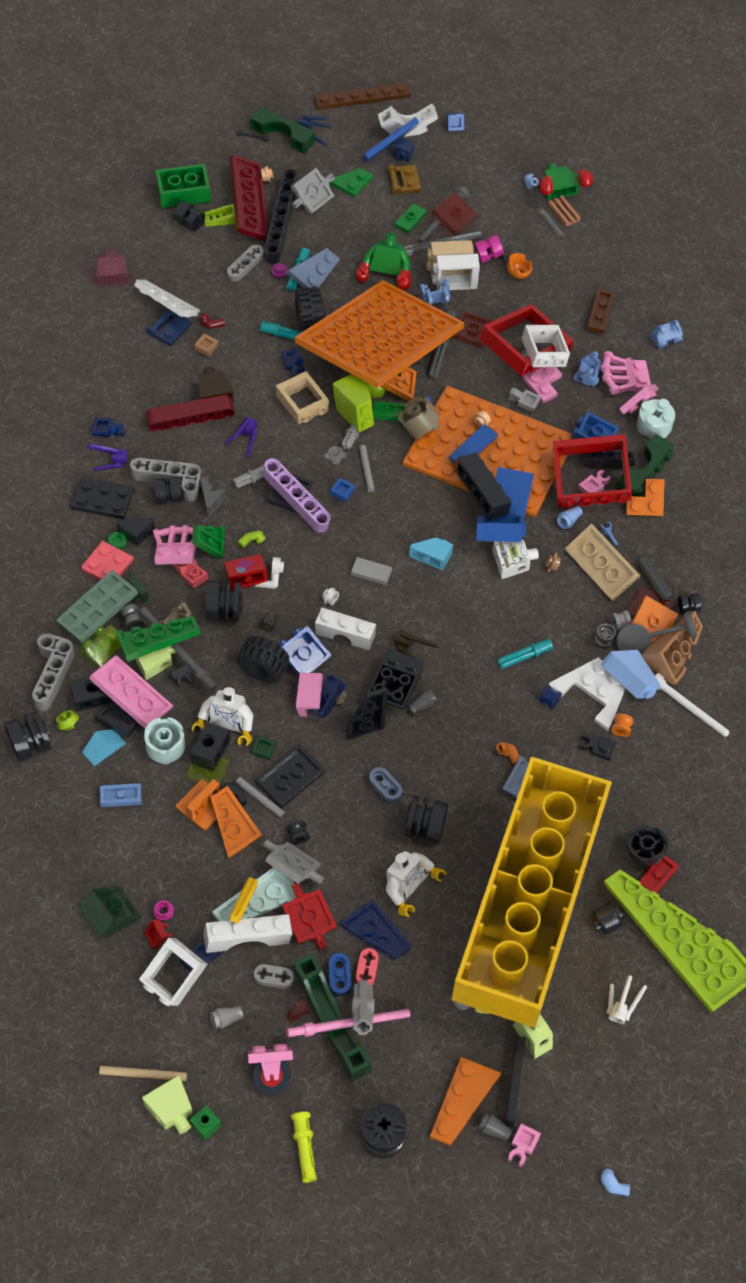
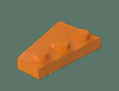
(234, 823)

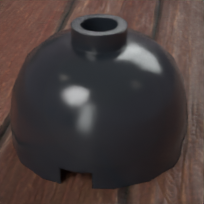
(647, 845)

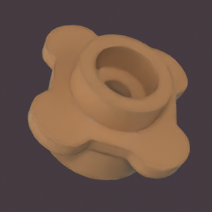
(553, 562)

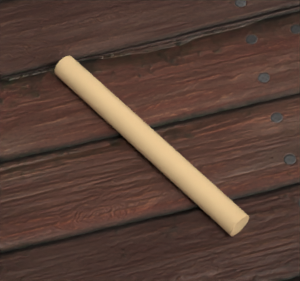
(141, 1073)

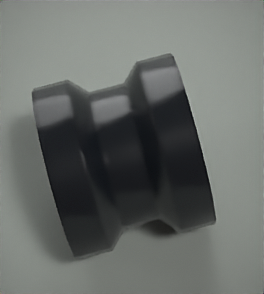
(298, 832)

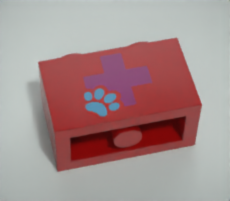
(246, 570)

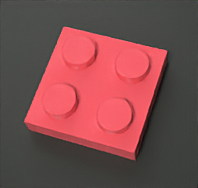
(105, 559)

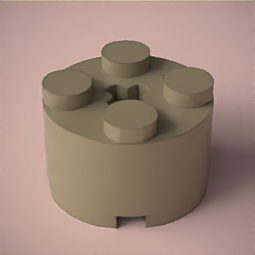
(419, 417)

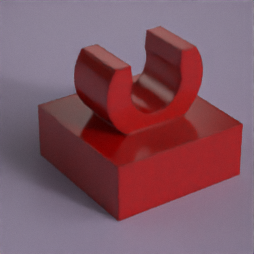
(156, 933)

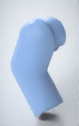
(530, 181)
(612, 1185)

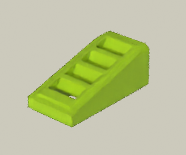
(222, 220)

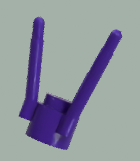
(247, 428)
(119, 456)

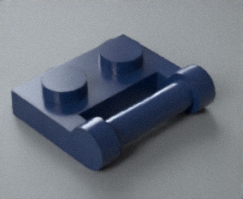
(172, 330)

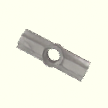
(363, 1007)

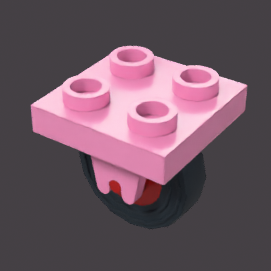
(271, 1071)

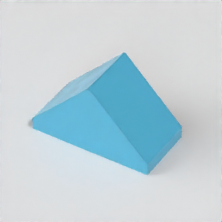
(102, 745)

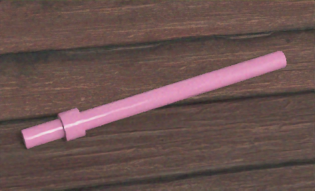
(310, 1029)

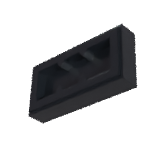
(116, 720)

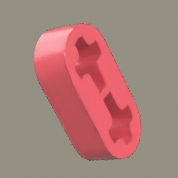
(362, 966)

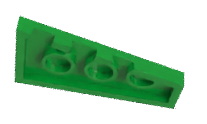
(158, 636)

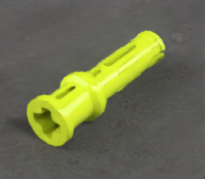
(303, 1137)

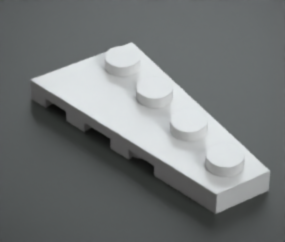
(170, 301)

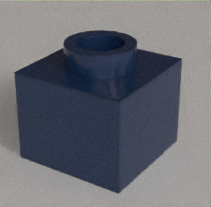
(404, 150)

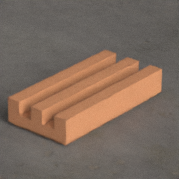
(567, 210)

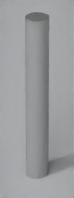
(366, 468)
(260, 797)

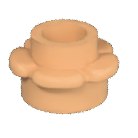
(267, 174)
(482, 418)

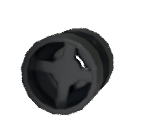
(689, 603)

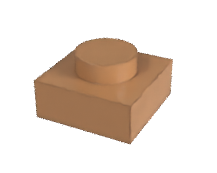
(206, 345)

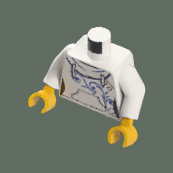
(227, 711)
(406, 875)

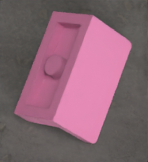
(309, 692)

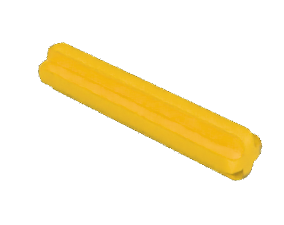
(243, 900)

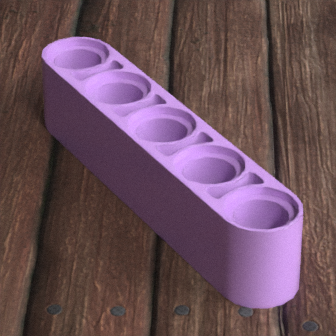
(294, 487)

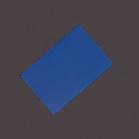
(516, 486)

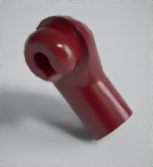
(209, 323)

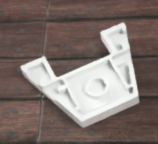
(598, 684)

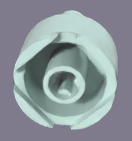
(655, 418)
(164, 740)

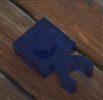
(293, 360)

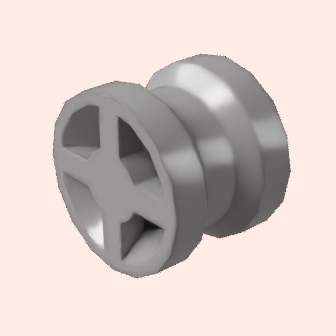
(620, 620)

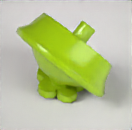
(66, 720)

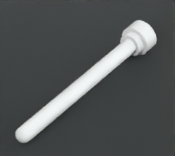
(690, 706)

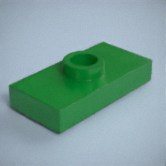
(410, 218)
(387, 410)

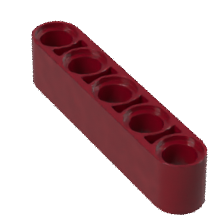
(189, 412)

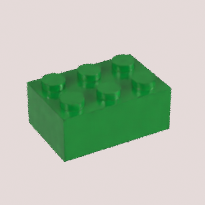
(183, 184)

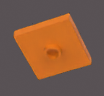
(654, 616)

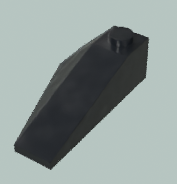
(369, 715)

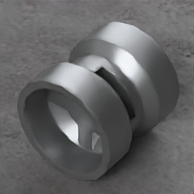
(131, 616)
(605, 636)

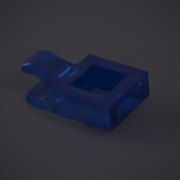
(104, 427)

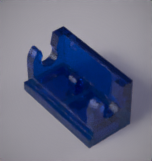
(329, 696)

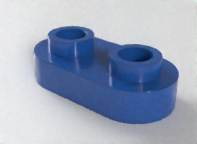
(339, 975)

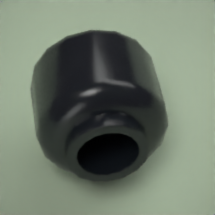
(608, 918)

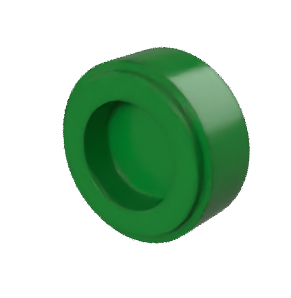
(117, 540)

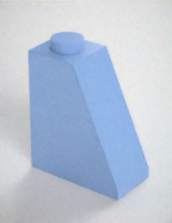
(632, 672)

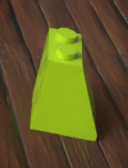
(354, 401)

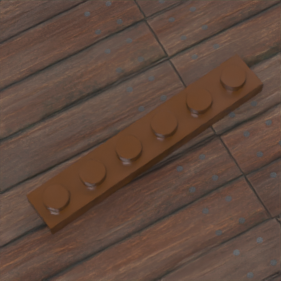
(362, 96)

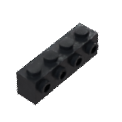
(482, 486)

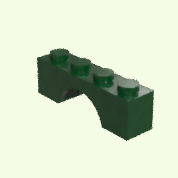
(266, 121)
(656, 452)

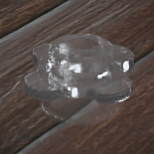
(335, 450)

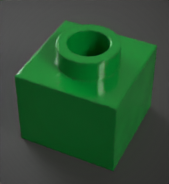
(205, 1129)

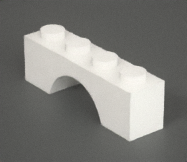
(226, 934)

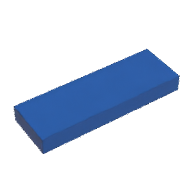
(476, 443)

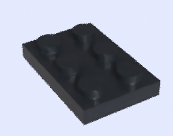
(102, 498)

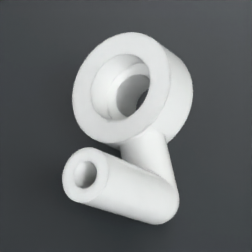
(277, 567)

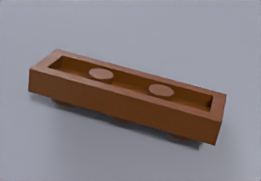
(600, 311)

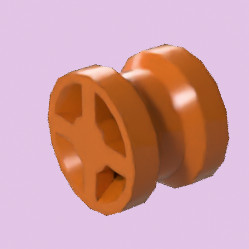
(622, 725)

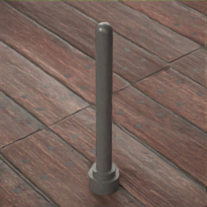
(463, 193)

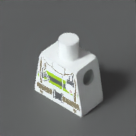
(513, 557)

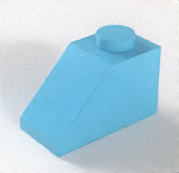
(432, 552)

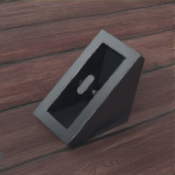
(136, 529)

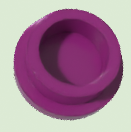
(279, 270)

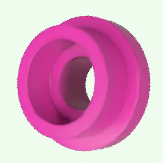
(163, 905)

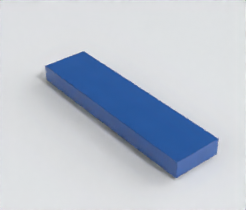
(391, 139)

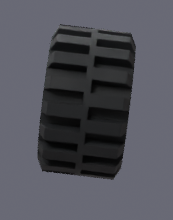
(308, 307)
(263, 659)

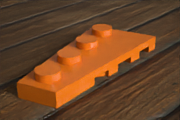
(465, 1093)

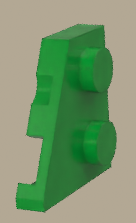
(352, 182)
(209, 540)

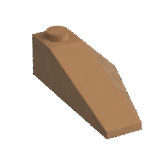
(671, 650)

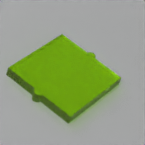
(197, 773)

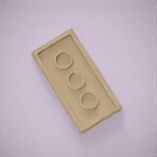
(602, 562)

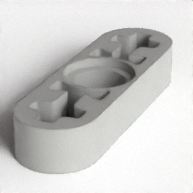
(246, 256)

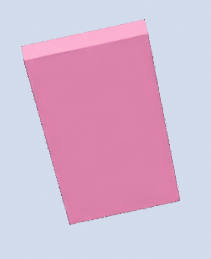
(130, 691)

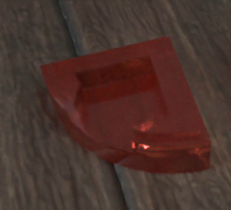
(302, 1010)

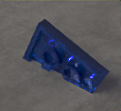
(377, 930)

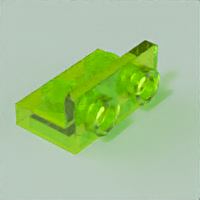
(102, 646)

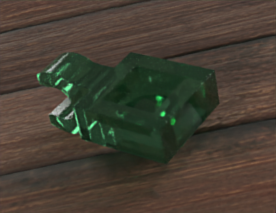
(142, 592)

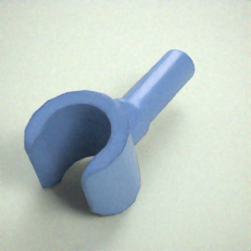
(607, 531)

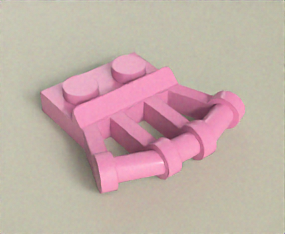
(635, 373)
(174, 552)

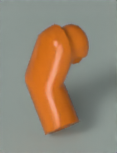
(509, 751)

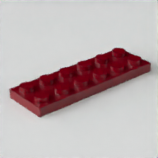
(248, 197)

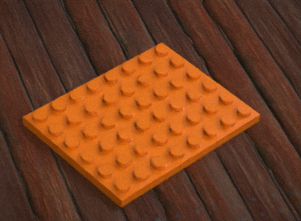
(379, 333)
(520, 444)

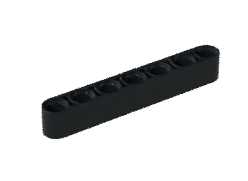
(280, 217)

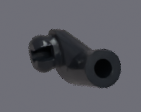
(237, 791)

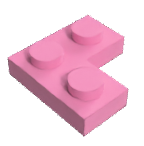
(540, 381)
(643, 395)

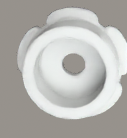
(330, 596)

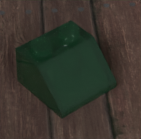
(108, 910)

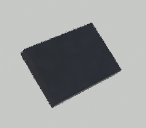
(290, 776)

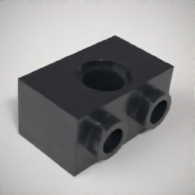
(85, 699)
(210, 756)

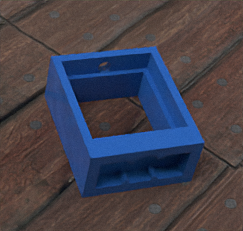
(501, 529)

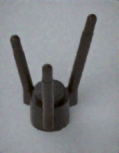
(405, 640)

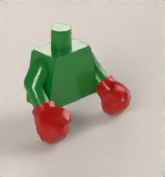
(563, 182)
(386, 258)

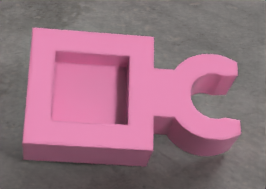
(594, 484)
(525, 1142)

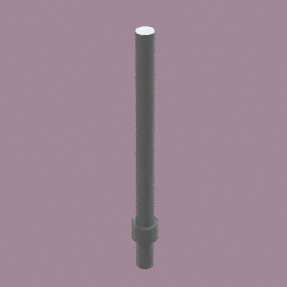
(200, 672)

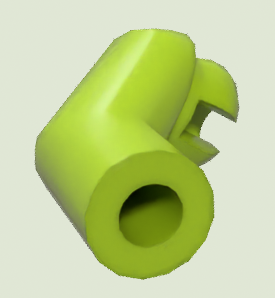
(250, 536)

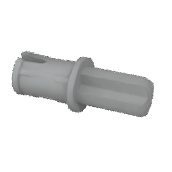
(350, 436)
(249, 477)

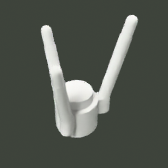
(619, 1012)

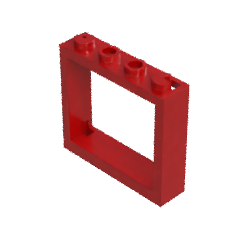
(507, 352)
(592, 445)

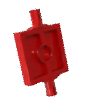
(309, 916)

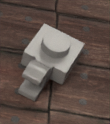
(526, 400)

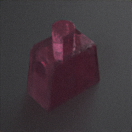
(112, 269)

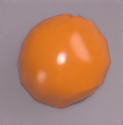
(518, 263)

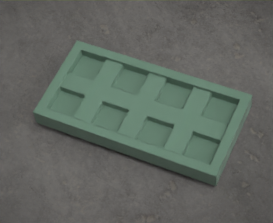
(97, 606)

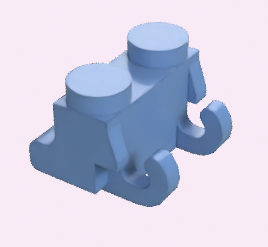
(436, 296)
(666, 333)
(588, 369)

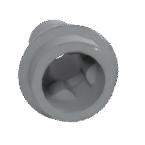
(225, 1016)

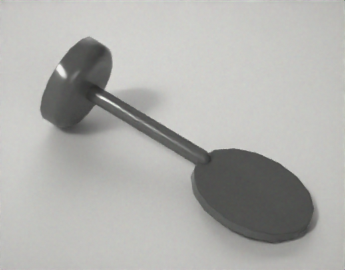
(638, 637)

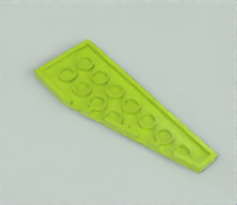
(701, 958)

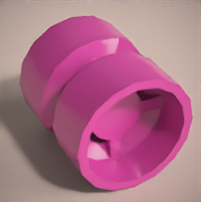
(493, 244)

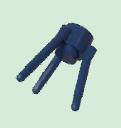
(308, 121)

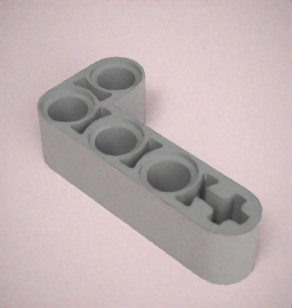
(150, 469)
(50, 673)

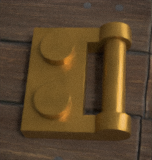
(409, 179)

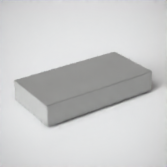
(371, 571)

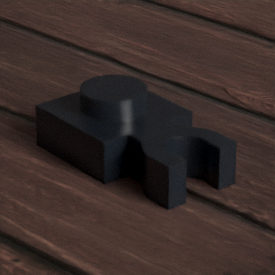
(601, 747)

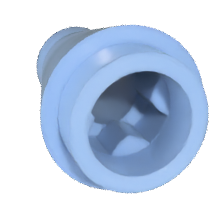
(569, 517)

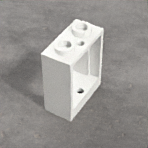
(456, 262)
(551, 334)
(185, 954)

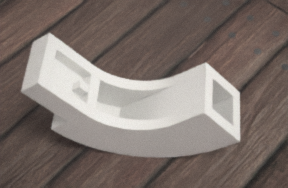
(392, 121)

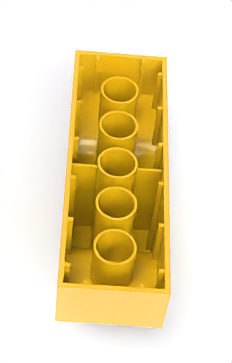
(531, 892)

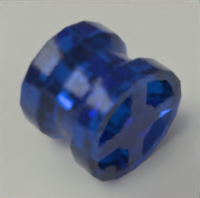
(550, 697)

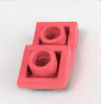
(192, 573)

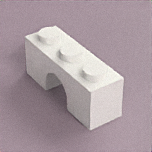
(358, 631)

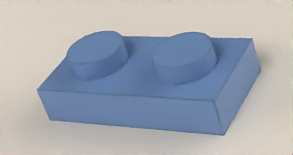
(120, 795)

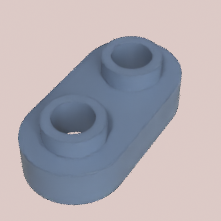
(386, 785)

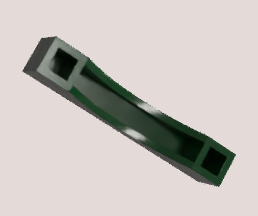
(320, 997)

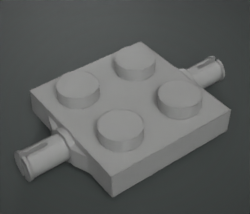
(312, 191)
(292, 862)

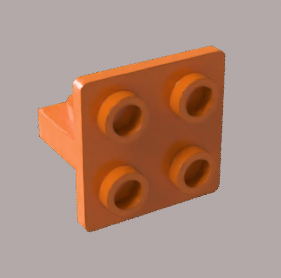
(198, 804)

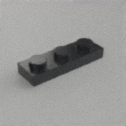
(606, 460)

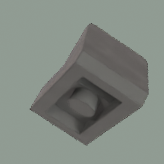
(211, 498)

